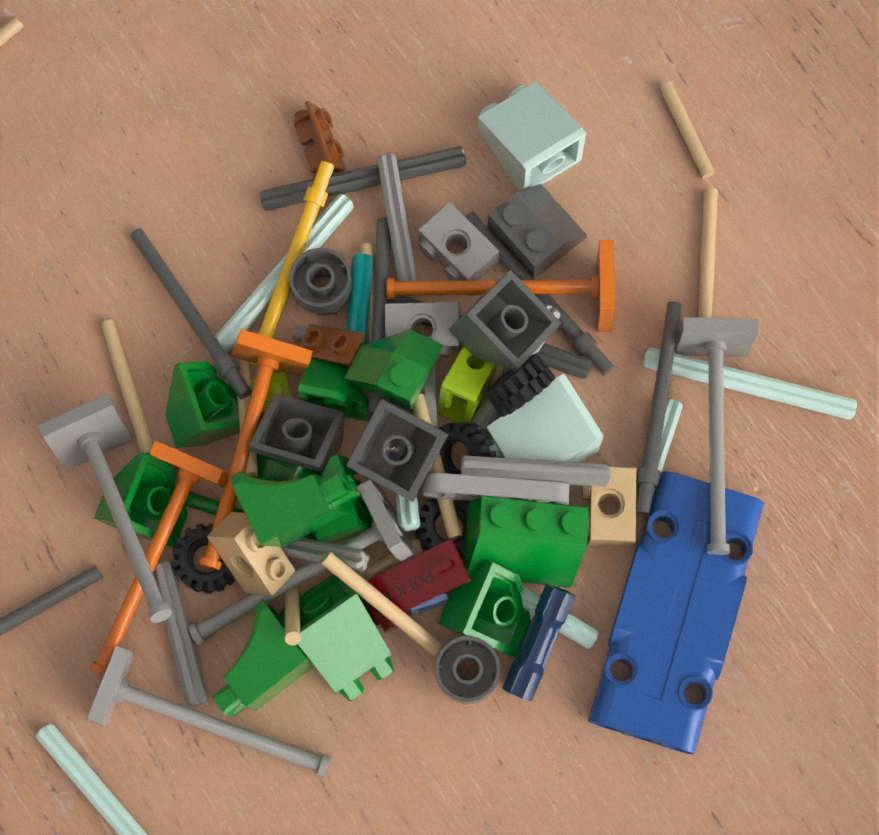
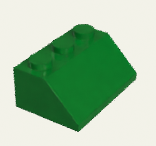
(527, 538)

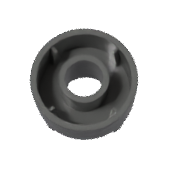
(316, 264)
(467, 649)

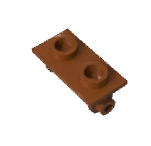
(315, 126)
(332, 343)

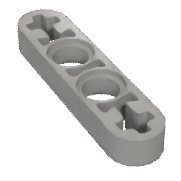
(471, 487)

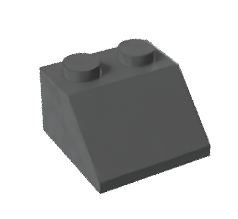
(535, 229)
(505, 324)
(299, 433)
(397, 449)

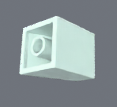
(531, 136)
(548, 428)

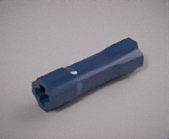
(538, 643)

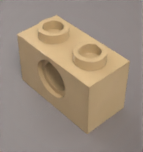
(614, 529)
(254, 566)

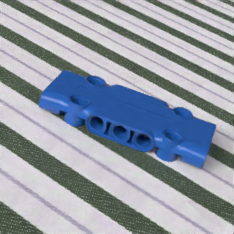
(675, 616)

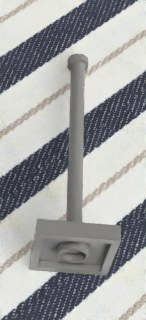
(716, 339)
(85, 436)
(383, 528)
(116, 688)

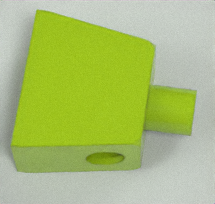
(465, 387)

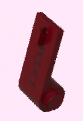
(418, 581)

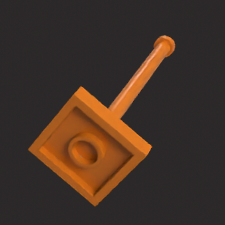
(599, 286)
(269, 356)
(190, 472)

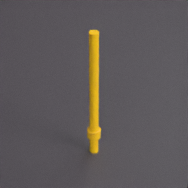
(314, 198)

